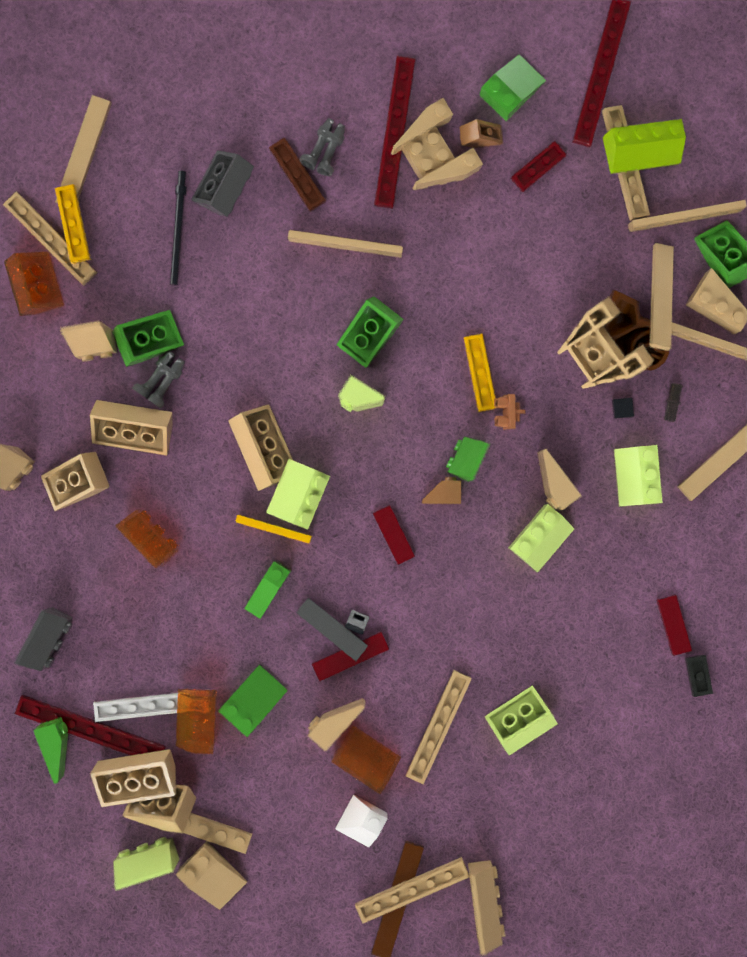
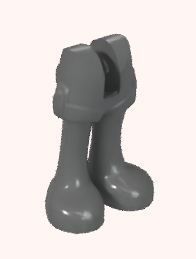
(325, 136)
(162, 369)

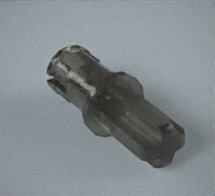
(673, 402)

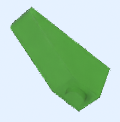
(267, 589)
(52, 740)

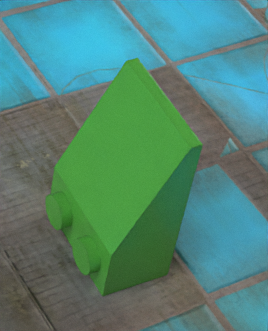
(511, 87)
(724, 252)
(369, 331)
(147, 337)
(467, 458)
(253, 700)

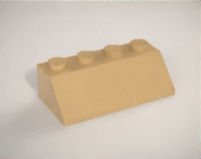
(131, 427)
(261, 445)
(135, 778)
(485, 905)

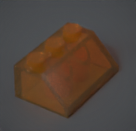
(33, 282)
(148, 538)
(196, 720)
(366, 759)

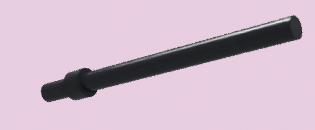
(180, 191)

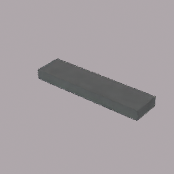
(332, 629)

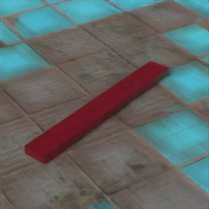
(601, 72)
(394, 131)
(87, 728)

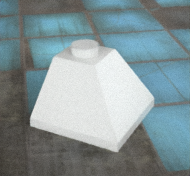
(362, 821)

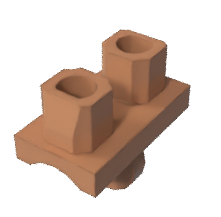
(511, 412)

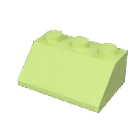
(359, 396)
(638, 475)
(298, 494)
(541, 537)
(521, 720)
(145, 862)

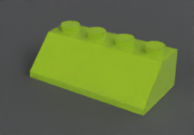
(644, 146)

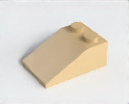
(90, 340)
(13, 466)
(75, 480)
(556, 484)
(333, 723)
(164, 813)
(211, 876)

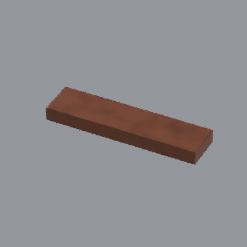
(297, 174)

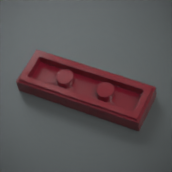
(538, 166)
(393, 535)
(674, 625)

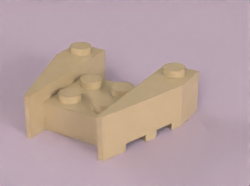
(429, 152)
(598, 353)

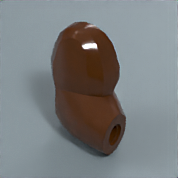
(632, 330)

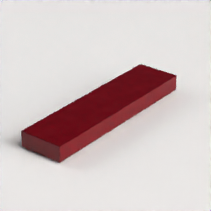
(341, 661)

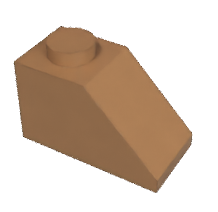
(480, 134)
(445, 492)

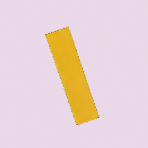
(72, 223)
(480, 372)
(273, 528)

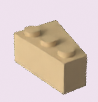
(718, 303)

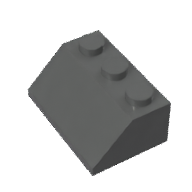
(223, 182)
(44, 639)

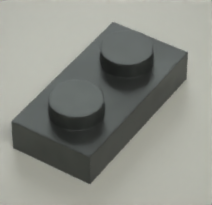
(698, 675)

